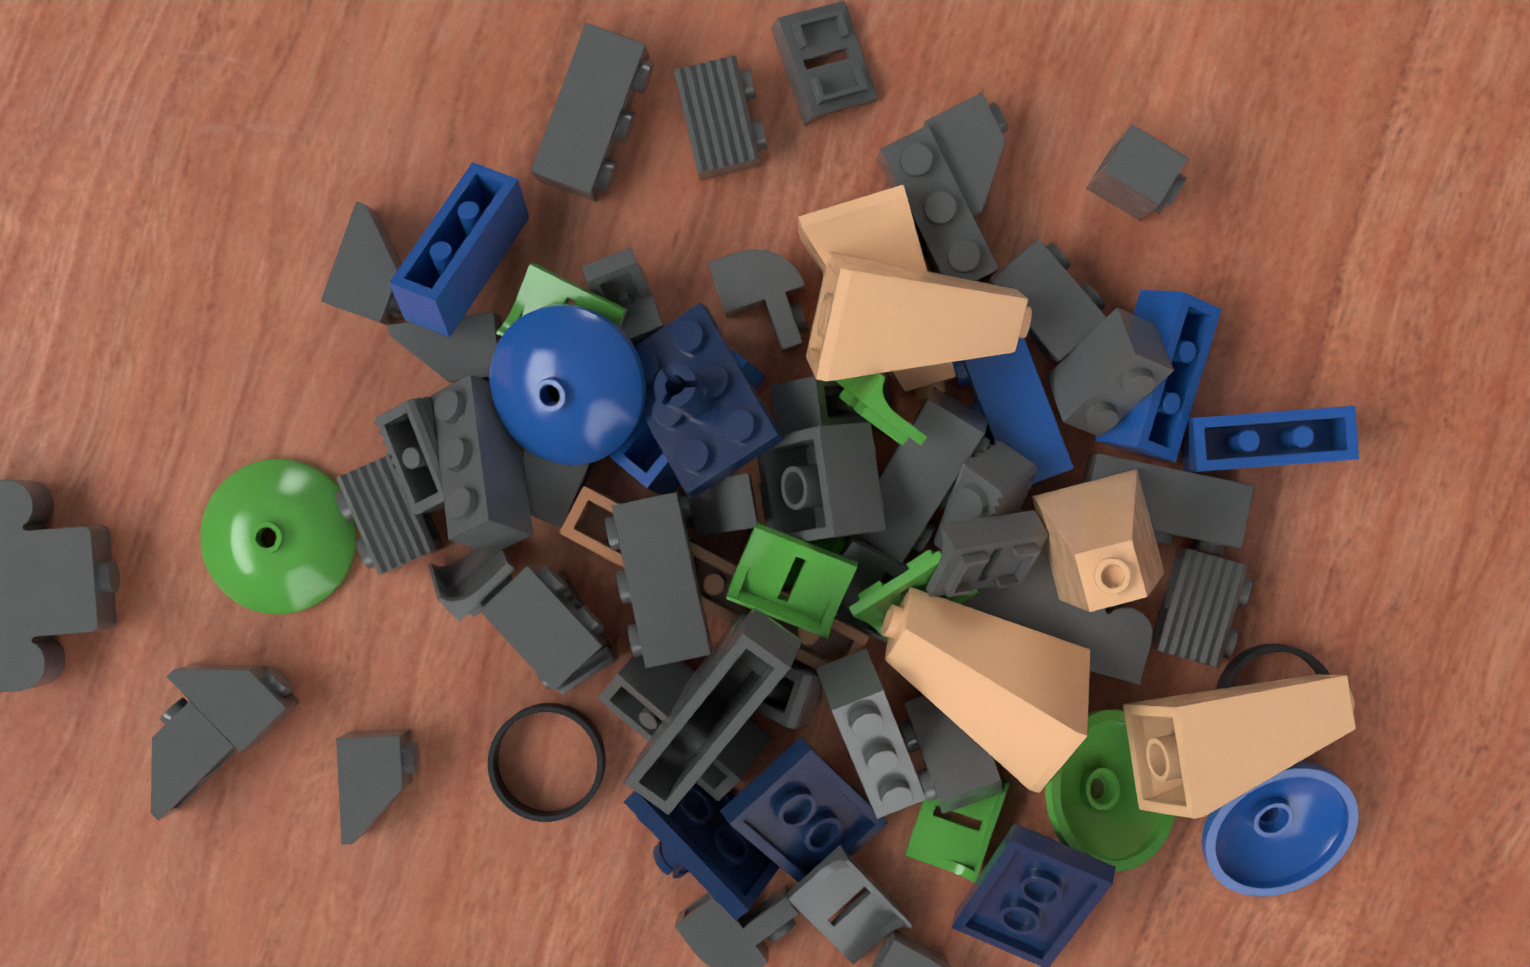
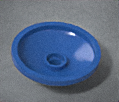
(591, 368)
(1281, 832)

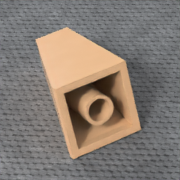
(882, 231)
(902, 318)
(1100, 541)
(996, 680)
(1220, 743)

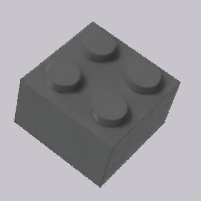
(823, 483)

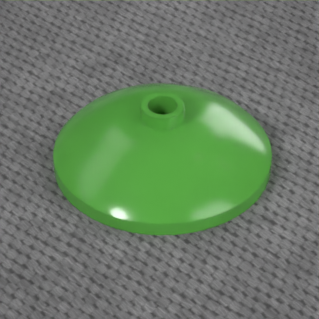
(312, 541)
(1107, 817)

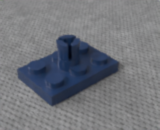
(702, 402)
(802, 811)
(704, 843)
(1033, 896)

